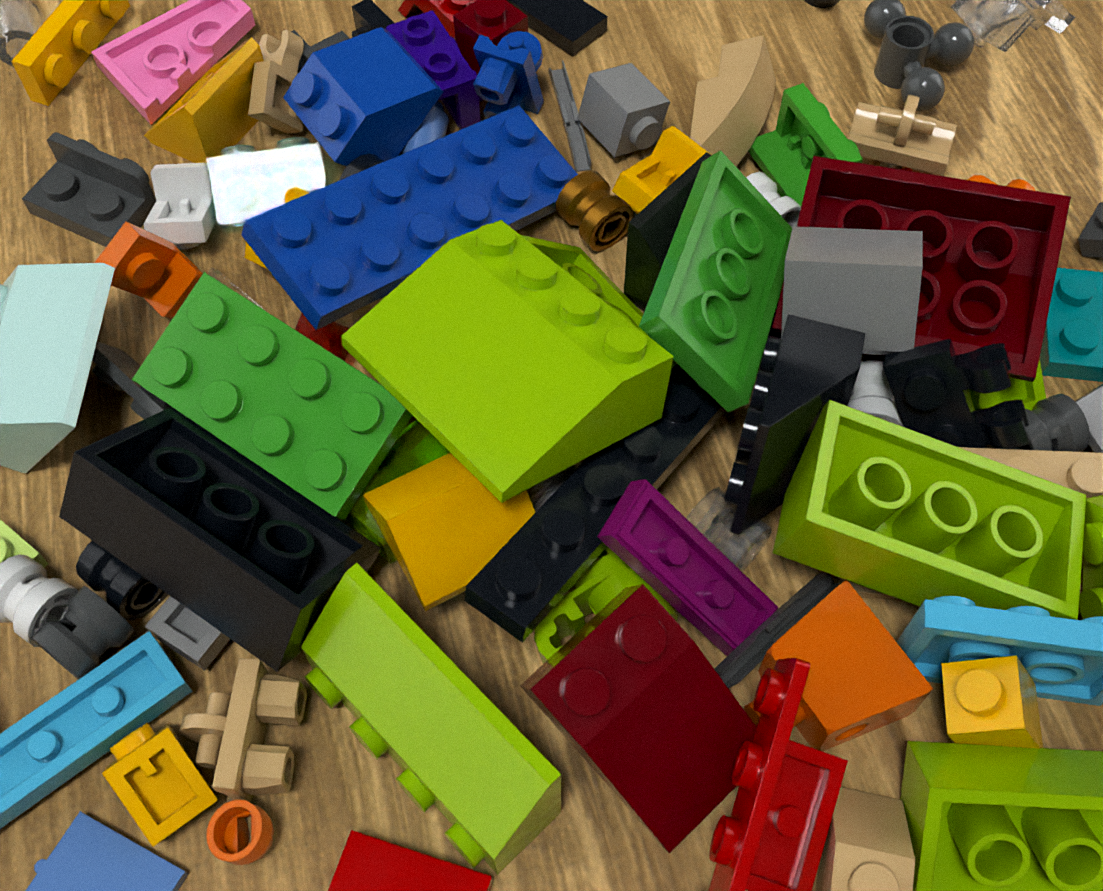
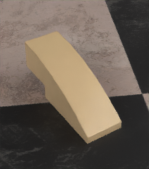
(736, 103)

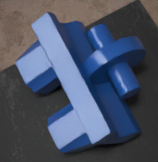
(509, 73)

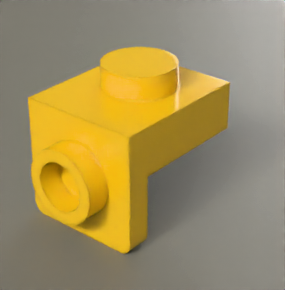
(652, 175)

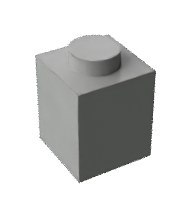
(623, 109)

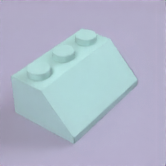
(46, 354)

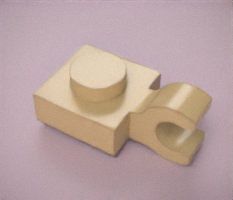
(272, 81)

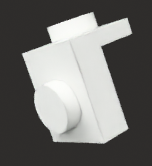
(183, 204)

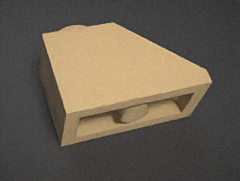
(867, 846)

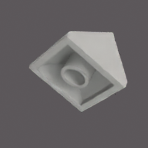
(856, 282)

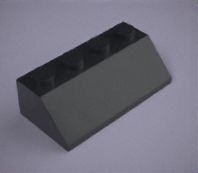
(213, 531)

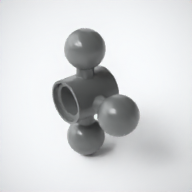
(907, 46)

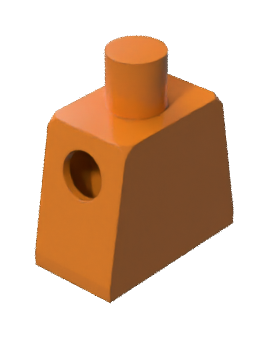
(855, 673)

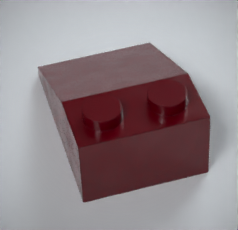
(646, 713)

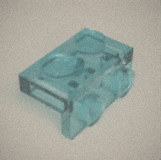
(256, 181)

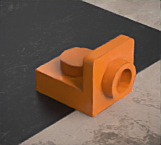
(150, 268)

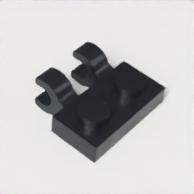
(935, 398)

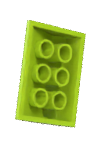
(510, 360)

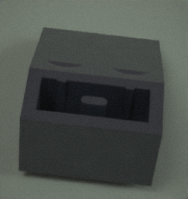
(793, 385)

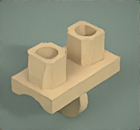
(902, 137)
(235, 729)

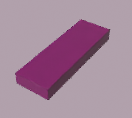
(684, 567)

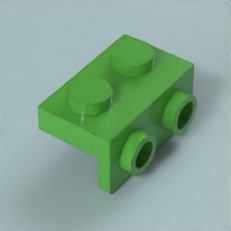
(800, 133)

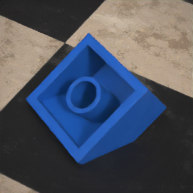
(362, 96)

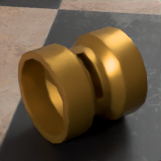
(600, 216)

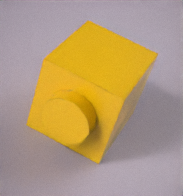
(991, 703)

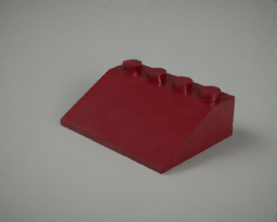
(984, 250)

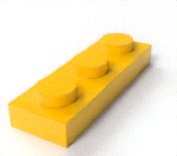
(64, 45)

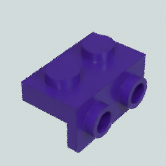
(441, 58)

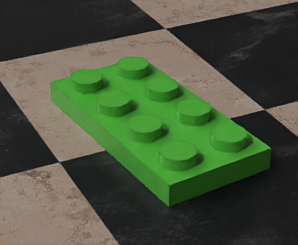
(720, 283)
(274, 396)

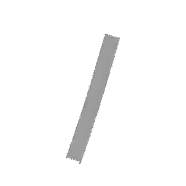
(569, 115)

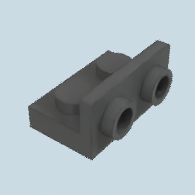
(90, 191)

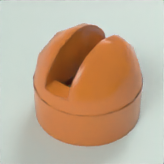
(229, 833)

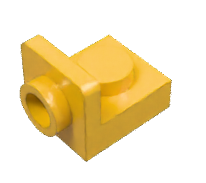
(157, 781)

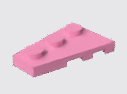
(172, 52)

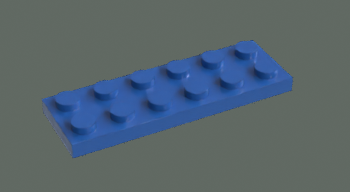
(383, 223)

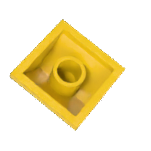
(212, 110)
(444, 526)

